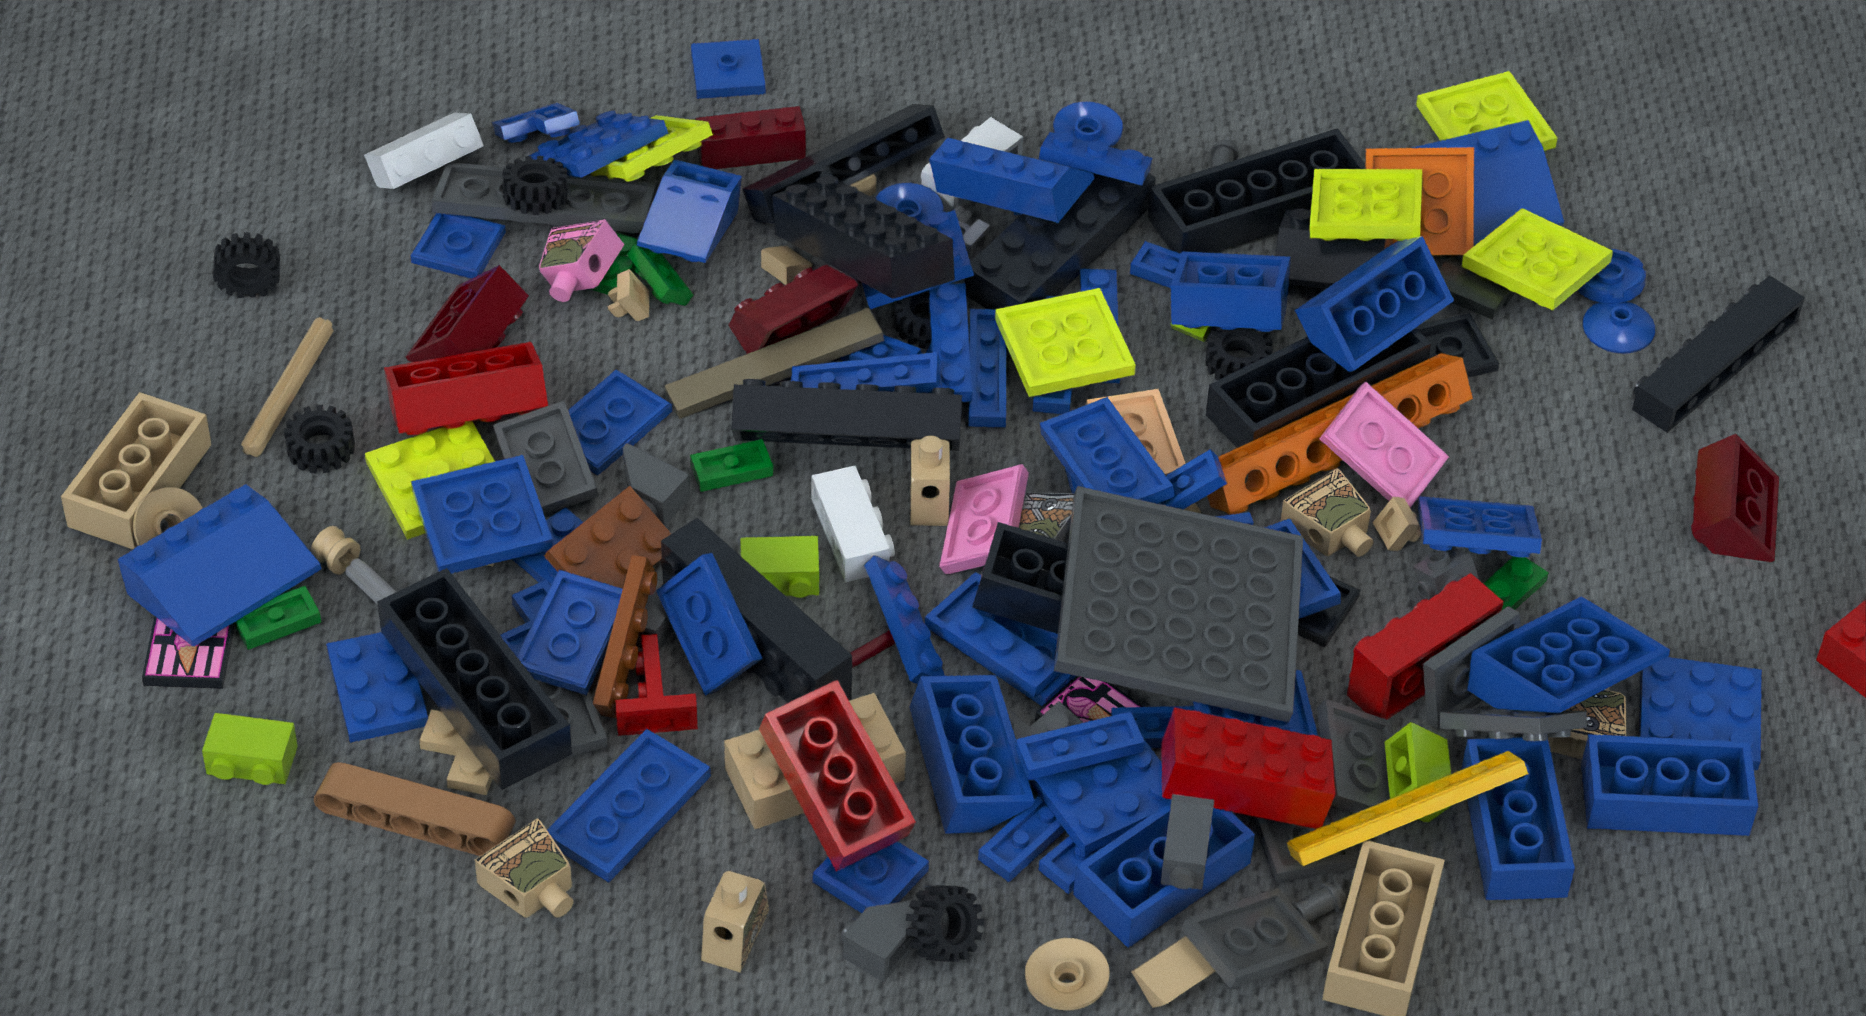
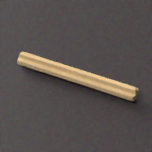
(287, 387)

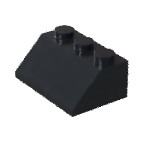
(1319, 261)

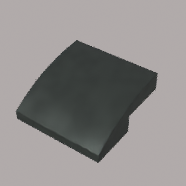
(1472, 290)

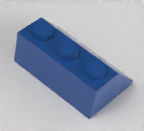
(1230, 291)

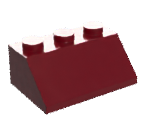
(753, 138)
(792, 308)
(472, 317)
(1735, 501)

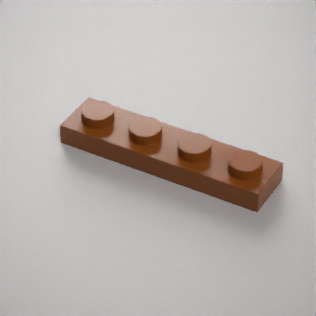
(628, 622)

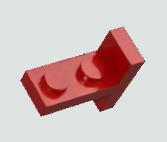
(653, 709)

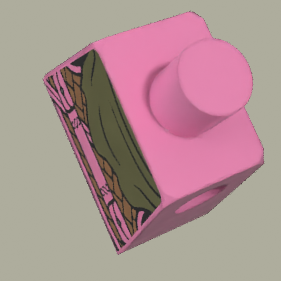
(578, 257)

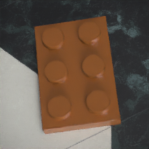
(609, 538)

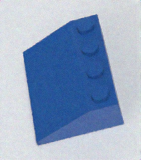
(1507, 176)
(217, 565)
(1560, 659)

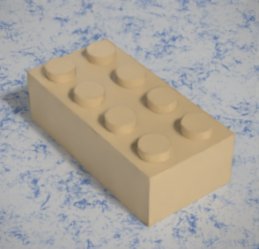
(145, 450)
(764, 787)
(1383, 930)

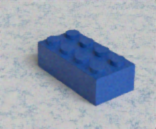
(1669, 785)
(1520, 825)
(1124, 877)

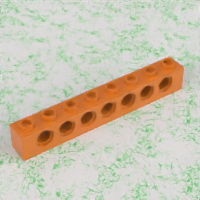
(1441, 376)

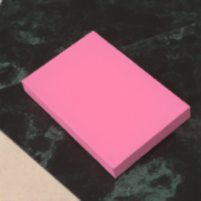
(1383, 446)
(975, 513)

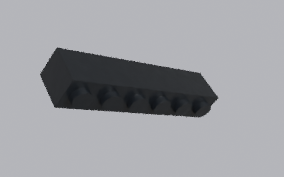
(852, 156)
(1717, 353)

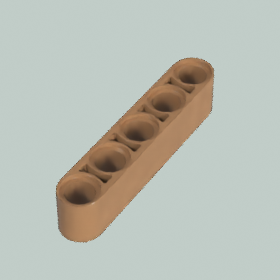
(413, 809)

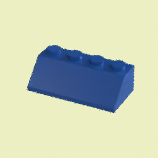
(1007, 180)
(1376, 304)
(969, 751)

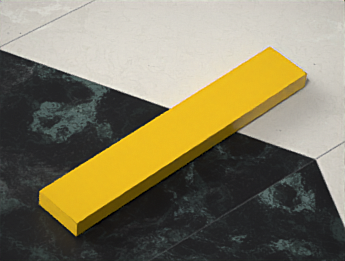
(1406, 808)

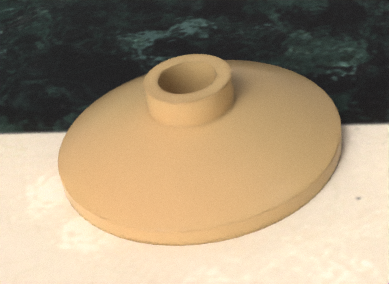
(164, 503)
(1067, 960)

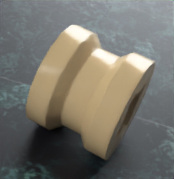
(335, 549)

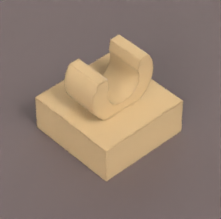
(629, 297)
(1397, 524)

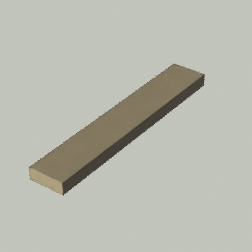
(774, 362)

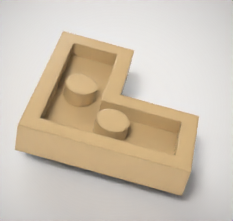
(466, 770)

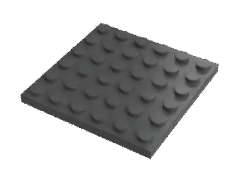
(1180, 604)

